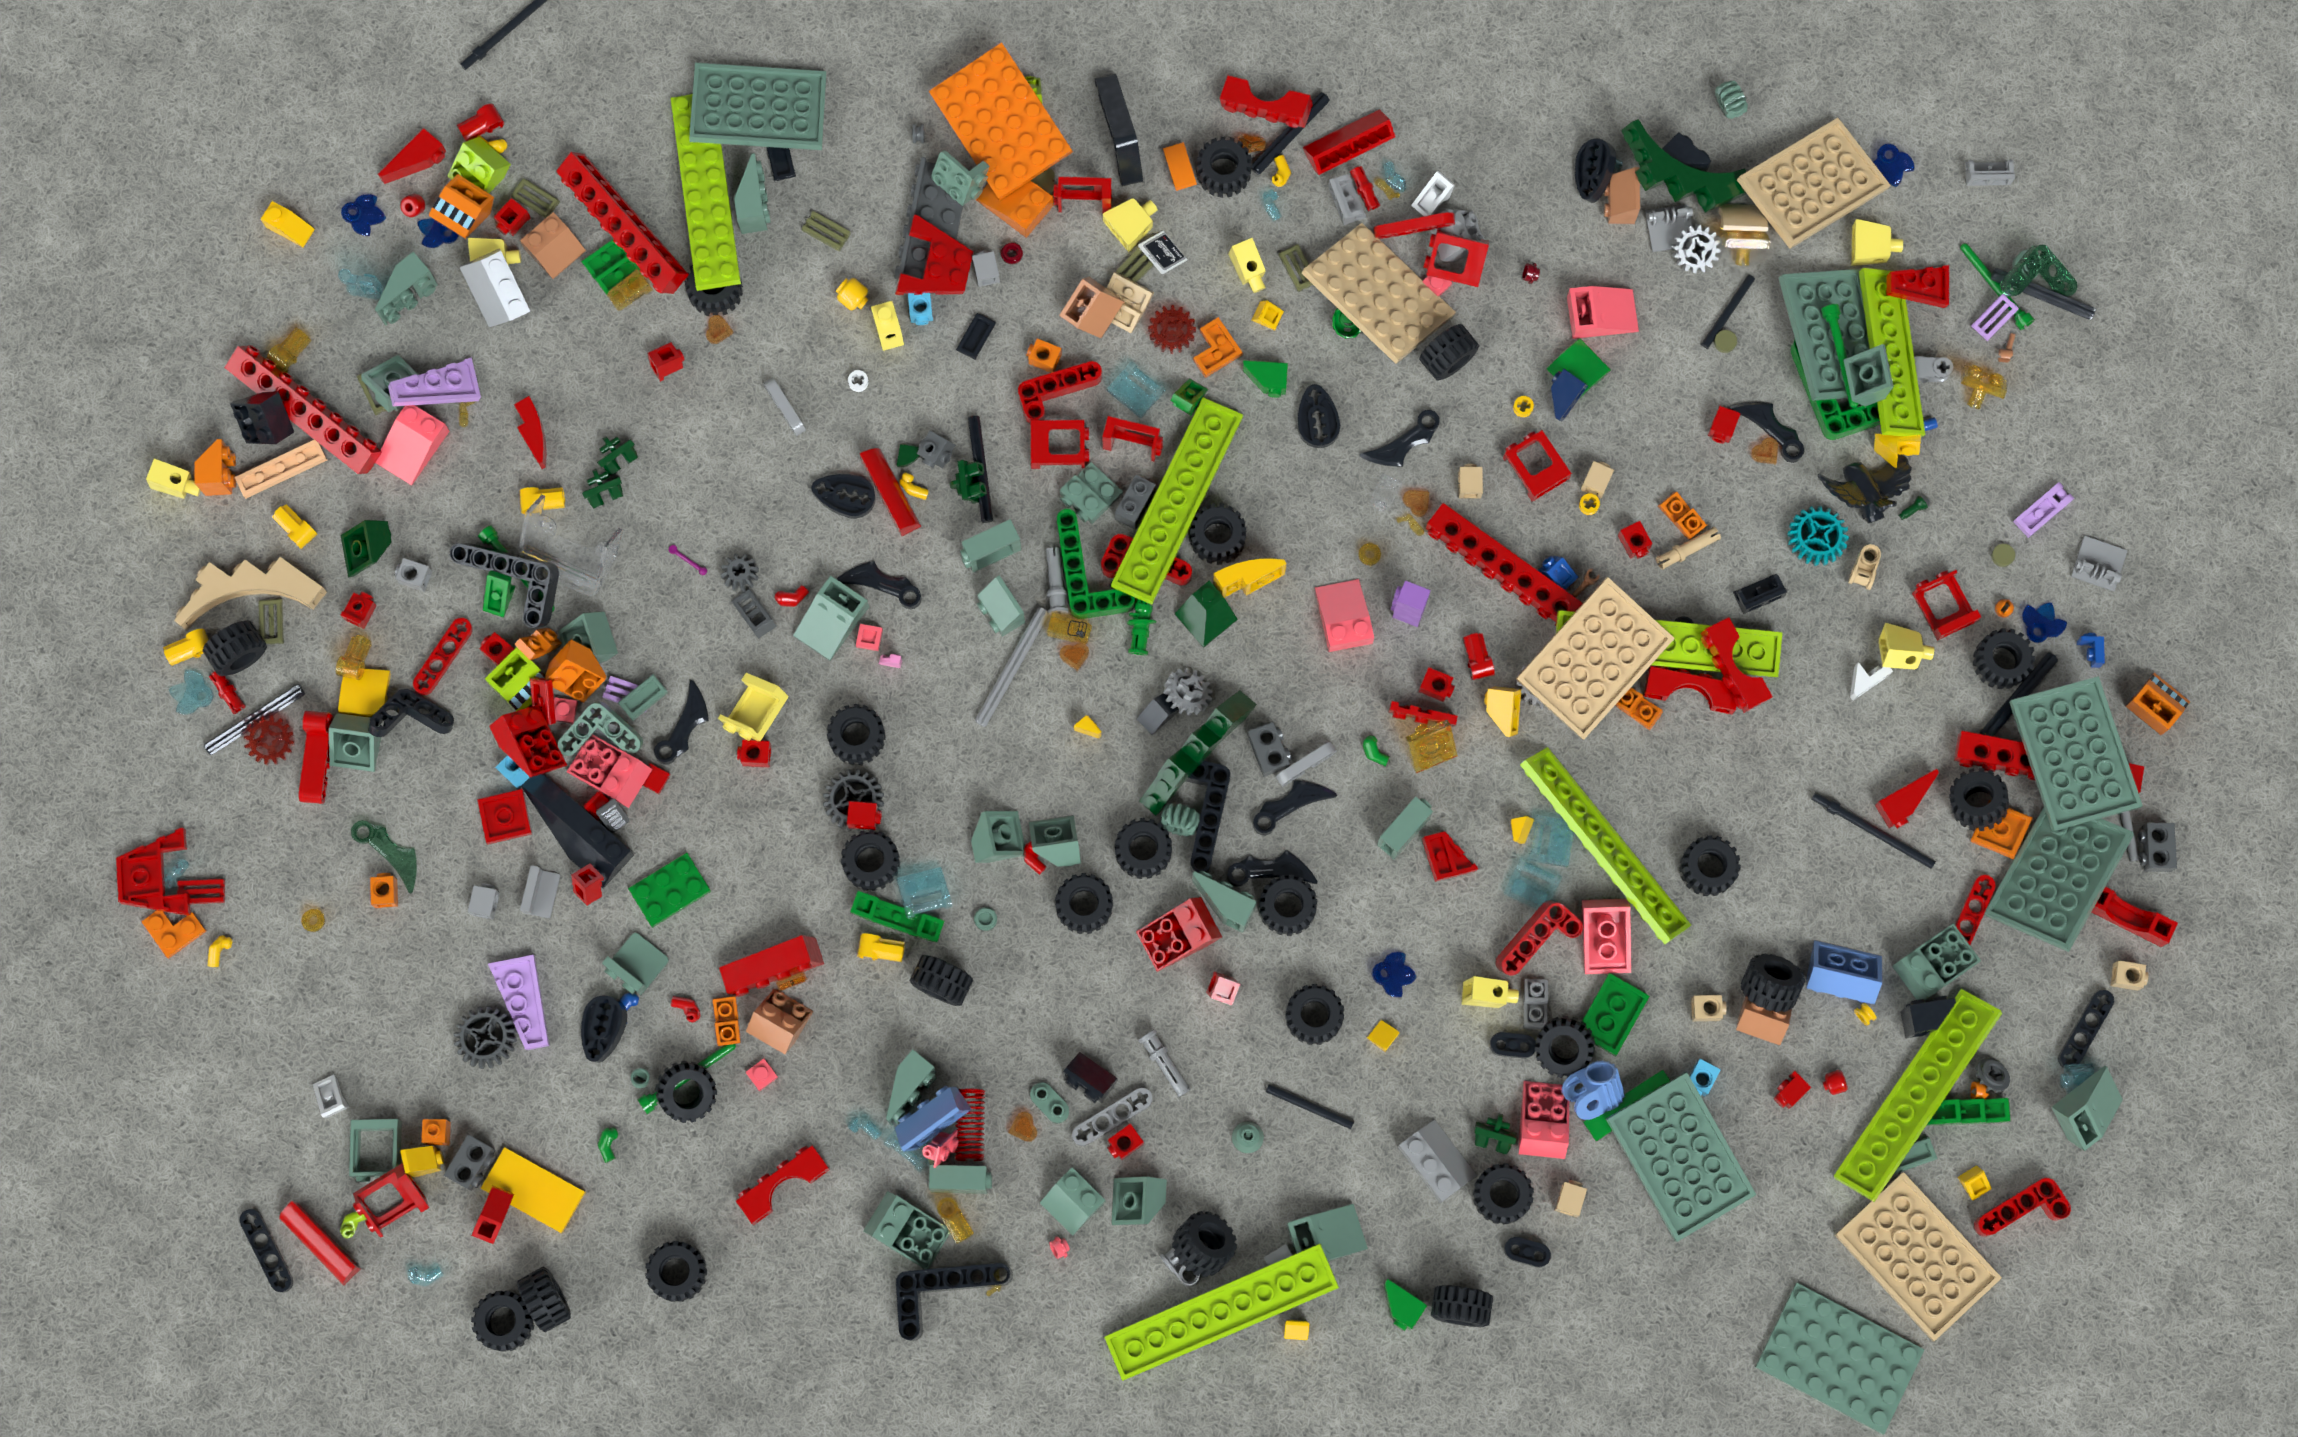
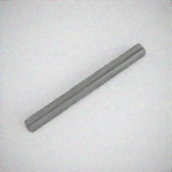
(1011, 667)

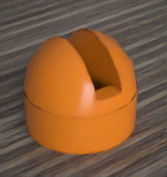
(2001, 604)
(1980, 1090)

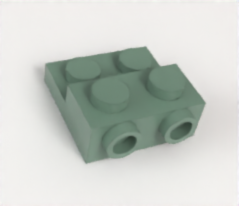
(380, 377)
(1090, 493)

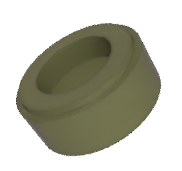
(1725, 341)
(2003, 555)

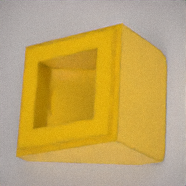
(1267, 314)
(1087, 727)
(1521, 828)
(1383, 1035)
(1975, 1182)
(1296, 1330)

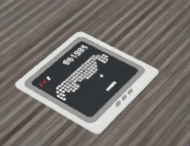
(1162, 252)

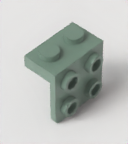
(957, 180)
(636, 964)

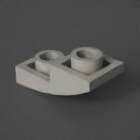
(1535, 1003)

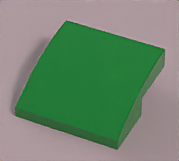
(615, 272)
(1581, 363)

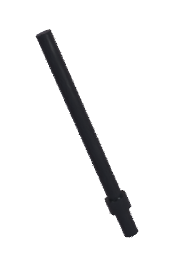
(479, 52)
(1834, 808)

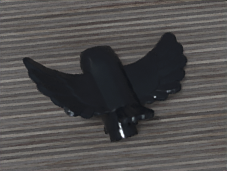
(1869, 490)

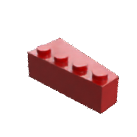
(771, 965)

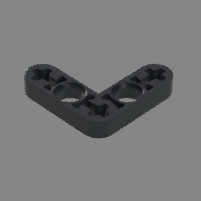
(405, 708)

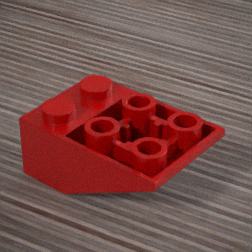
(528, 741)
(1179, 933)

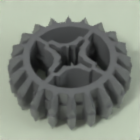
(844, 804)
(488, 1027)

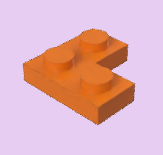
(1221, 351)
(173, 937)

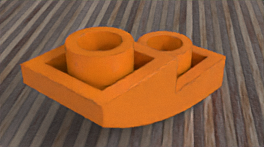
(1179, 166)
(1682, 516)
(539, 643)
(1639, 708)
(726, 1020)

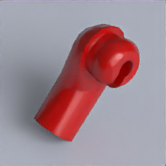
(791, 599)

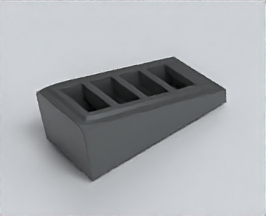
(762, 624)
(612, 816)

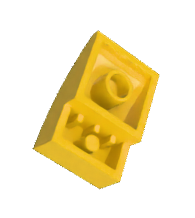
(1248, 575)

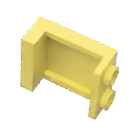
(755, 709)

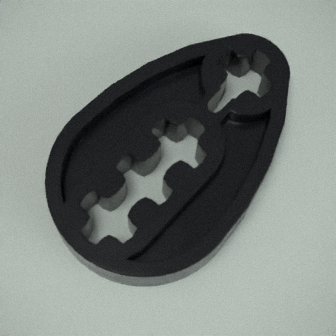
(1599, 179)
(1306, 422)
(844, 506)
(615, 1027)

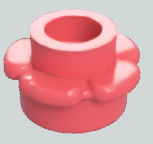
(1059, 1247)

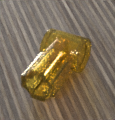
(287, 352)
(353, 662)
(956, 1222)

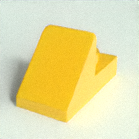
(1891, 446)

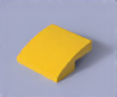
(365, 695)

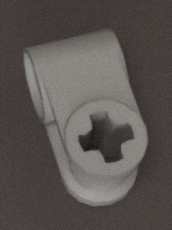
(1928, 370)
(1175, 1267)

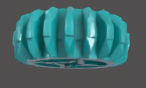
(1823, 544)

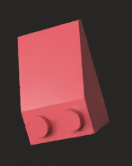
(411, 443)
(1344, 615)
(1606, 936)

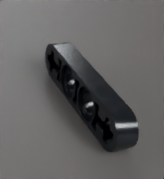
(2083, 1028)
(263, 1252)

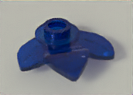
(1893, 168)
(366, 214)
(434, 233)
(2044, 620)
(1397, 974)

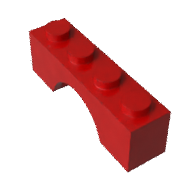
(1290, 109)
(1663, 682)
(1748, 690)
(2145, 924)
(757, 1201)

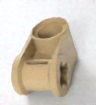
(1864, 570)

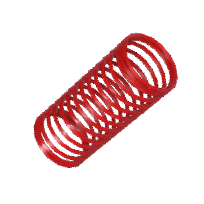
(962, 1156)

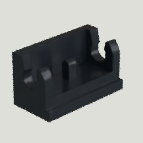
(1760, 593)

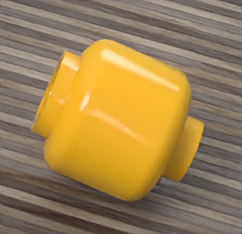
(852, 294)

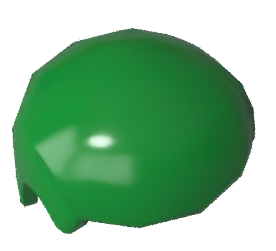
(1338, 325)

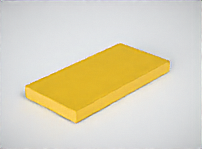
(534, 1190)

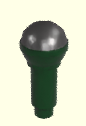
(1921, 503)

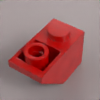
(492, 1214)

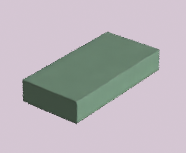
(643, 697)
(1919, 1154)

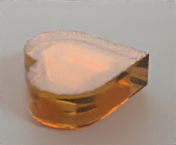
(1253, 143)
(718, 330)
(1766, 451)
(1417, 501)
(1074, 655)
(791, 981)
(1023, 1127)

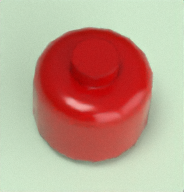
(412, 205)
(1835, 1082)

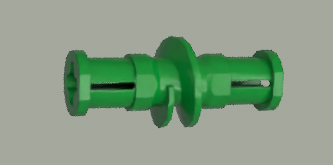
(1140, 630)

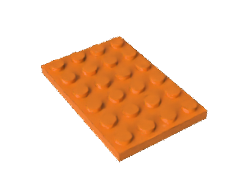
(1000, 121)

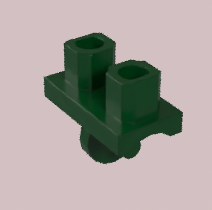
(626, 450)
(966, 481)
(593, 494)
(1504, 1137)

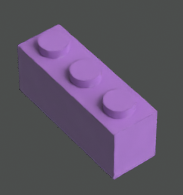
(1410, 603)

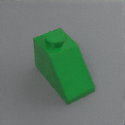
(1267, 376)
(1403, 1306)

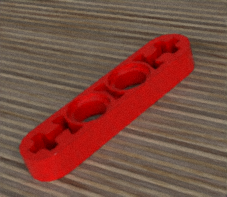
(1414, 225)
(439, 654)
(1975, 917)

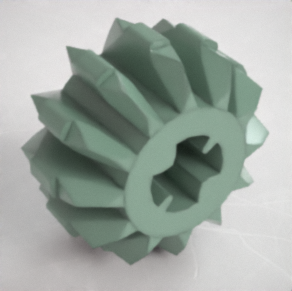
(1731, 99)
(1180, 819)

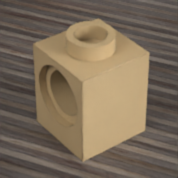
(1597, 479)
(1470, 481)
(2119, 975)
(1699, 1013)
(1571, 1198)

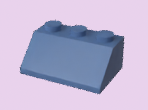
(1844, 972)
(931, 1118)

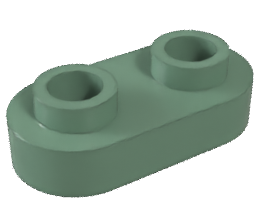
(1049, 1102)

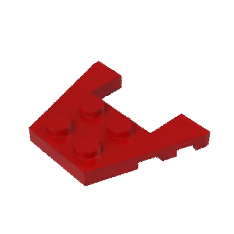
(945, 266)
(142, 876)

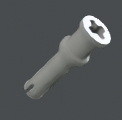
(1056, 592)
(1160, 1050)

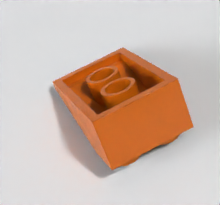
(1021, 208)

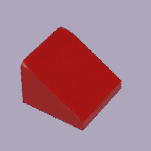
(595, 803)

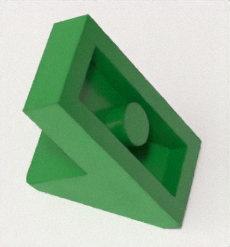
(1189, 396)
(498, 593)

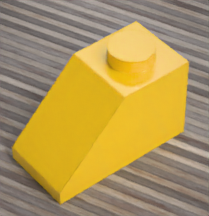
(287, 224)
(1504, 708)
(422, 1160)

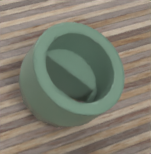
(643, 1075)

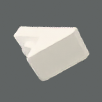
(1434, 193)
(1862, 682)
(329, 1097)

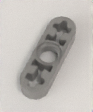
(785, 407)
(1312, 759)

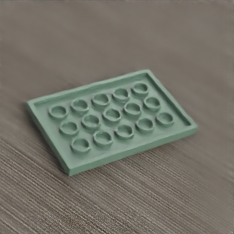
(758, 106)
(1804, 298)
(2075, 754)
(2058, 879)
(1681, 1156)
(1839, 1358)

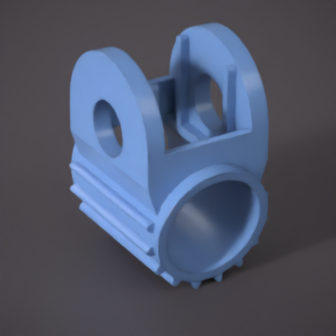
(1600, 1083)

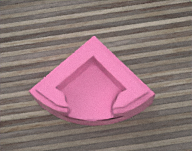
(892, 661)

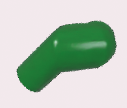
(1371, 751)
(605, 1142)

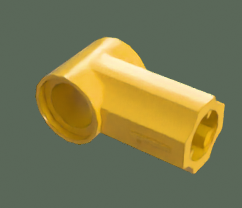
(554, 498)
(297, 529)
(187, 647)
(879, 948)

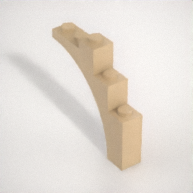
(248, 580)

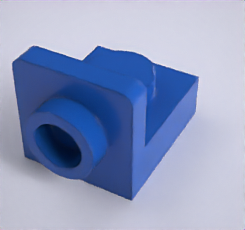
(1558, 571)
(2096, 651)

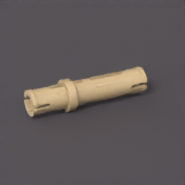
(1679, 553)

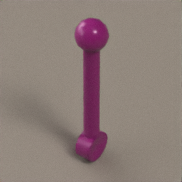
(673, 550)

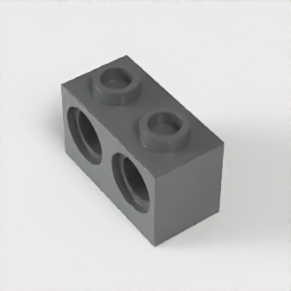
(1135, 501)
(1264, 750)
(2164, 848)
(464, 1159)

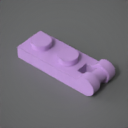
(2043, 510)

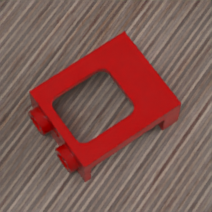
(1101, 191)
(1475, 261)
(1117, 429)
(1040, 443)
(1548, 478)
(1948, 625)
(407, 1188)

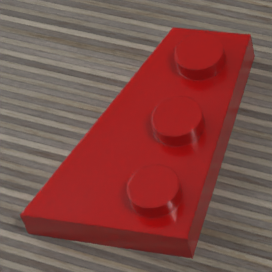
(1922, 286)
(1420, 715)

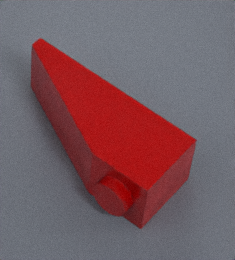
(416, 156)
(1902, 803)

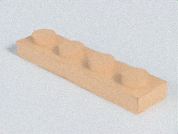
(280, 468)

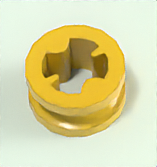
(1518, 401)
(1591, 510)
(1865, 1014)

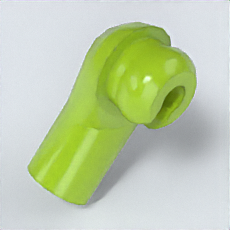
(350, 1224)

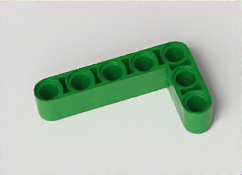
(1835, 416)
(1078, 575)

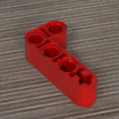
(1061, 388)
(1117, 556)
(316, 757)
(1534, 941)
(2017, 1210)

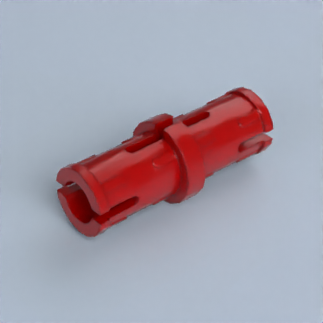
(1364, 188)
(227, 692)

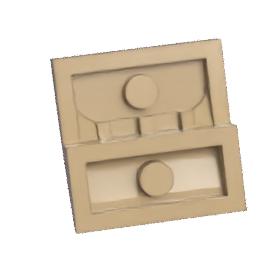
(1742, 218)
(1135, 298)

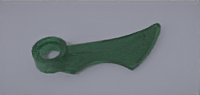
(401, 859)

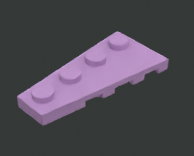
(444, 385)
(522, 995)

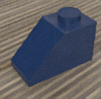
(1566, 392)

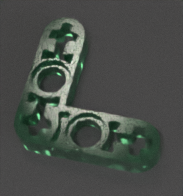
(2039, 266)

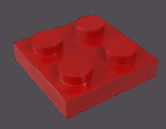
(504, 816)

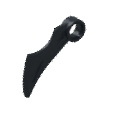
(1764, 417)
(1395, 452)
(870, 576)
(694, 713)
(1299, 796)
(1284, 865)

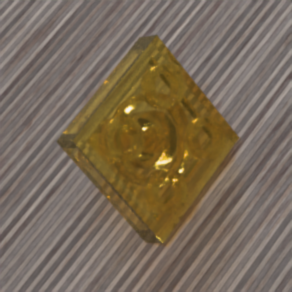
(1743, 242)
(1982, 384)
(1431, 745)

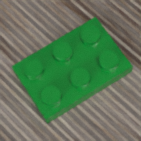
(669, 890)
(1614, 1013)

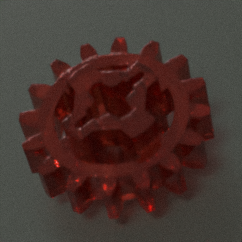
(1172, 318)
(258, 743)

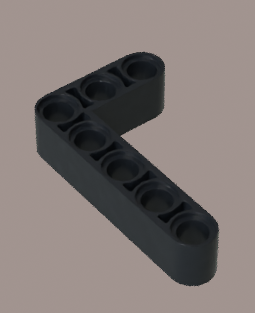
(1120, 129)
(514, 569)
(1209, 809)
(942, 1274)

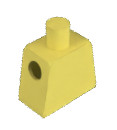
(1130, 221)
(1872, 243)
(480, 246)
(1240, 255)
(887, 323)
(159, 480)
(1902, 647)
(1479, 992)

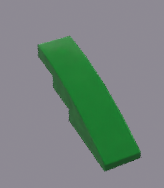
(1972, 1112)
(1599, 1126)

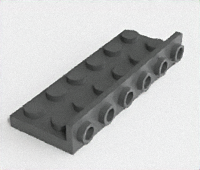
(935, 207)

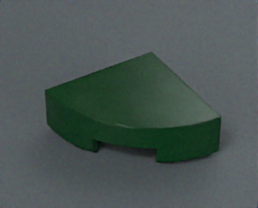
(907, 455)

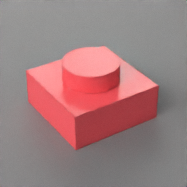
(1437, 285)
(869, 637)
(565, 710)
(761, 1074)

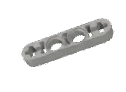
(1110, 1114)

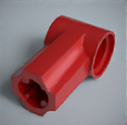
(484, 121)
(1479, 661)

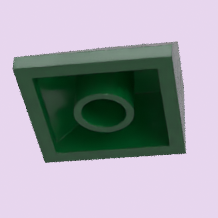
(365, 545)
(1206, 614)

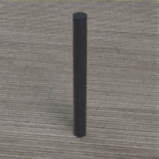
(1728, 311)
(1309, 1106)

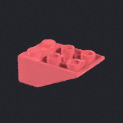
(1601, 311)
(609, 770)
(1544, 1120)

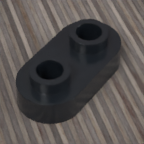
(1512, 1045)
(1527, 1252)

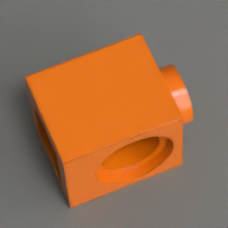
(1048, 364)
(387, 900)
(436, 1132)

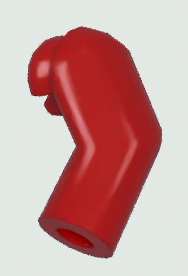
(1032, 860)
(689, 1007)

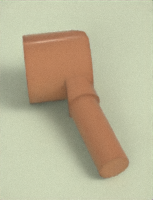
(2007, 353)
(1587, 581)

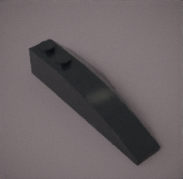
(576, 830)

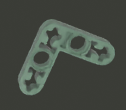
(602, 723)

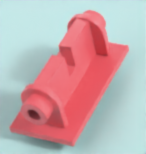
(941, 1147)

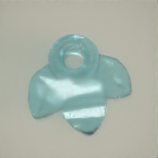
(188, 693)

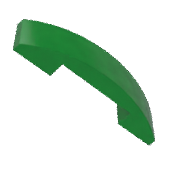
(894, 917)

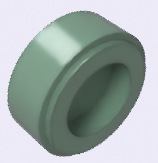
(985, 919)

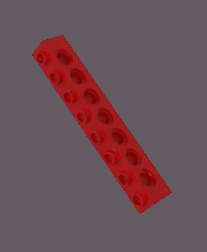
(622, 223)
(366, 453)
(1447, 517)
(2013, 749)

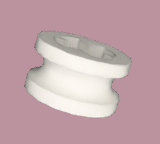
(858, 388)

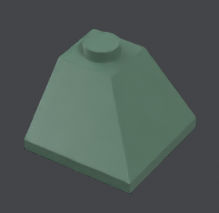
(997, 837)
(1056, 840)
(1137, 1199)

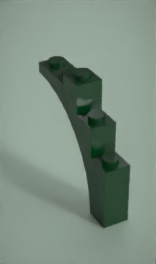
(1681, 180)
(1196, 749)

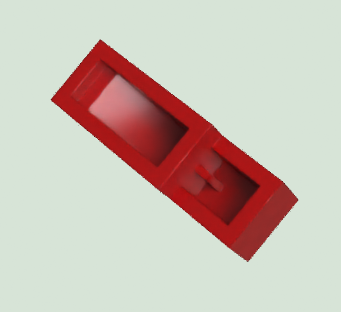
(532, 430)

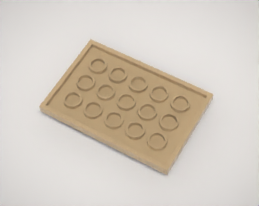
(1813, 183)
(1378, 293)
(1595, 658)
(1918, 1256)

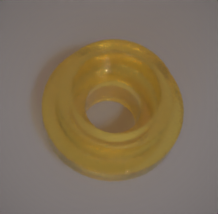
(1369, 547)
(306, 920)

